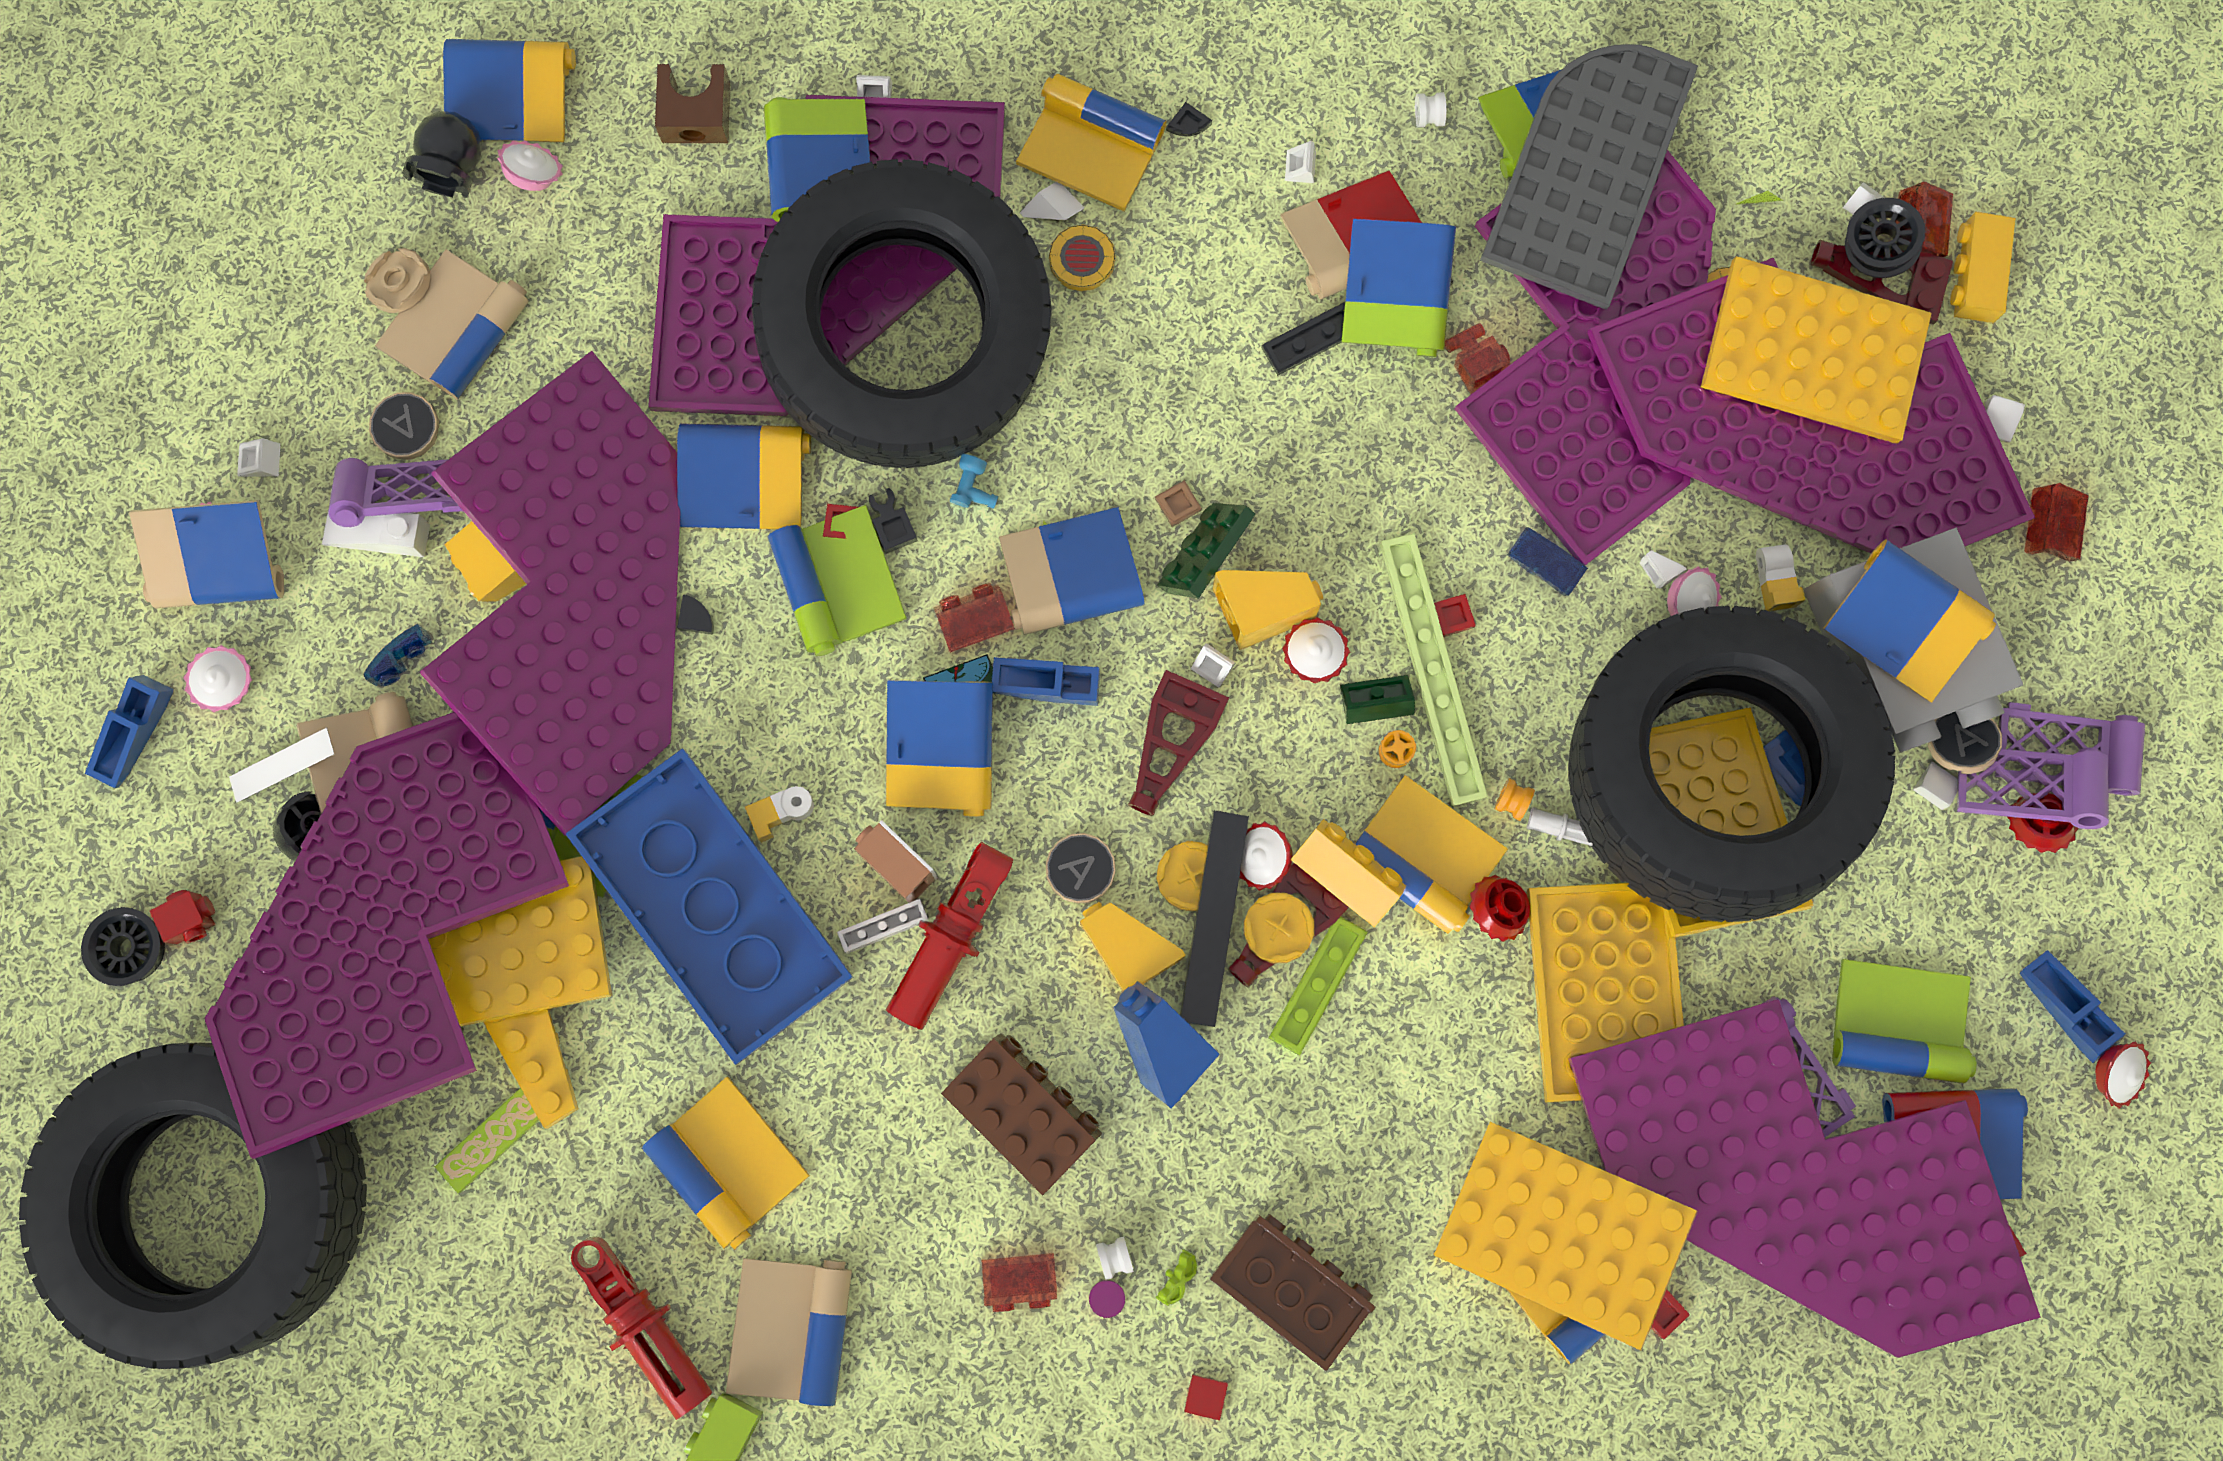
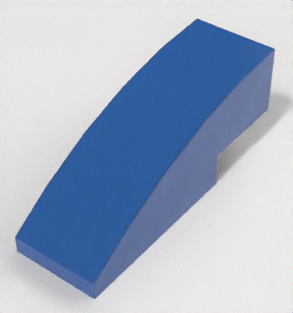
(1046, 681)
(128, 729)
(2072, 1006)

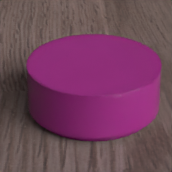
(1107, 1298)

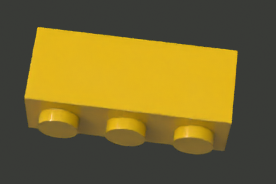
(1983, 267)
(1349, 872)

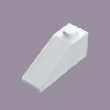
(381, 533)

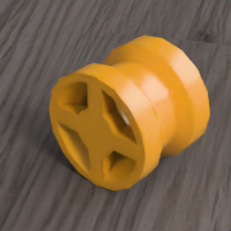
(1402, 741)
(1514, 799)

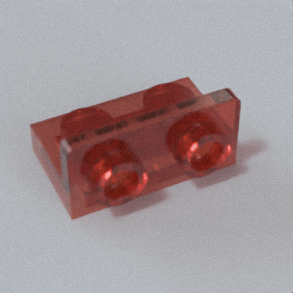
(1936, 210)
(2057, 522)
(973, 616)
(1019, 1281)

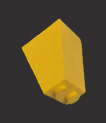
(482, 565)
(1265, 602)

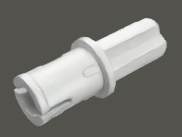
(1557, 826)

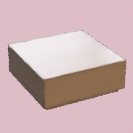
(1178, 503)

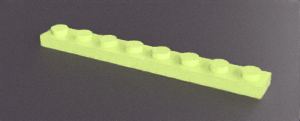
(1433, 670)

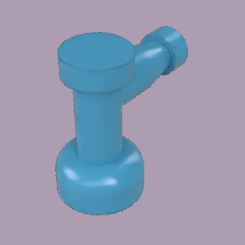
(966, 492)

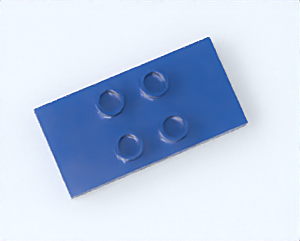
(709, 906)

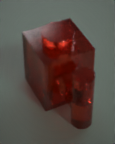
(1477, 361)

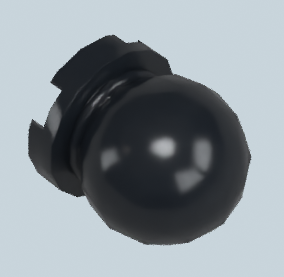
(445, 153)

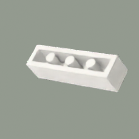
(882, 926)

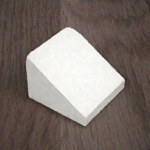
(2004, 416)
(258, 458)
(1661, 569)
(1937, 786)

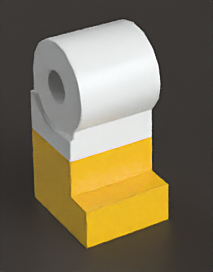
(1778, 578)
(779, 808)

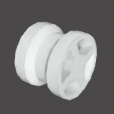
(1430, 109)
(1114, 1258)

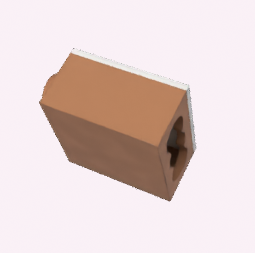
(894, 861)

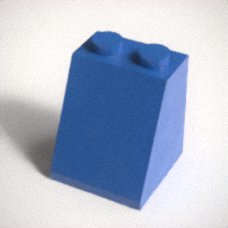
(1162, 1044)

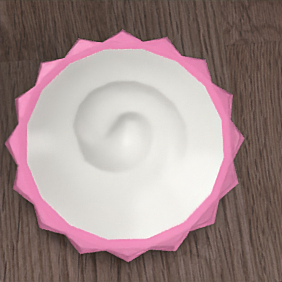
(529, 165)
(1693, 590)
(217, 678)

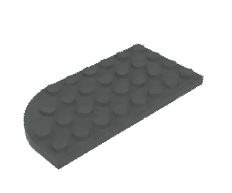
(1589, 170)

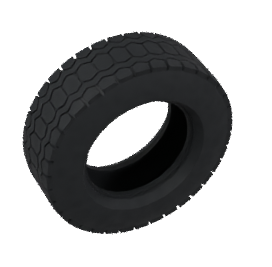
(921, 209)
(1795, 681)
(85, 1237)

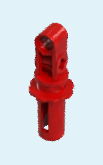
(949, 937)
(630, 1313)

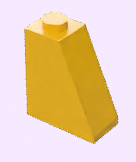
(1127, 945)

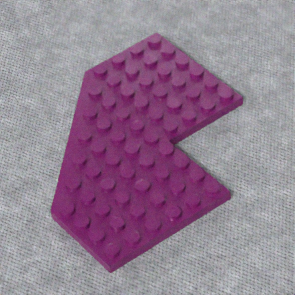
(708, 265)
(1553, 410)
(1814, 473)
(579, 662)
(339, 980)
(1868, 1228)

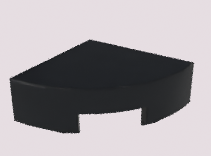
(1188, 121)
(694, 616)

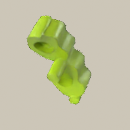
(1182, 1273)

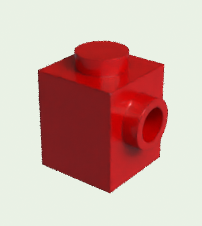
(183, 917)

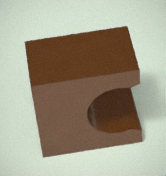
(692, 118)

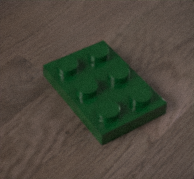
(1205, 549)

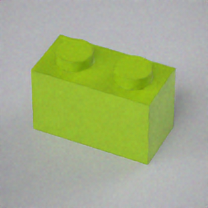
(725, 1432)

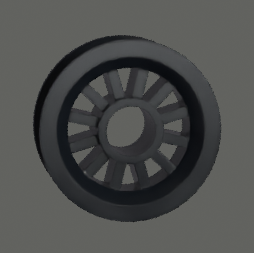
(1906, 240)
(98, 932)

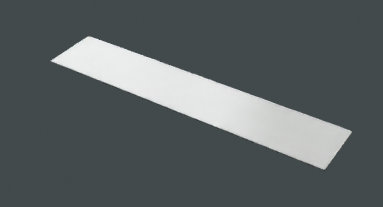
(281, 765)

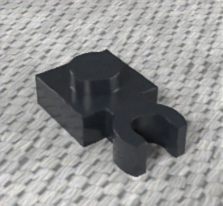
(893, 525)

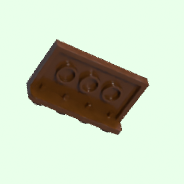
(1022, 1112)
(1293, 1290)

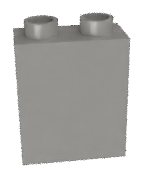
(1972, 687)

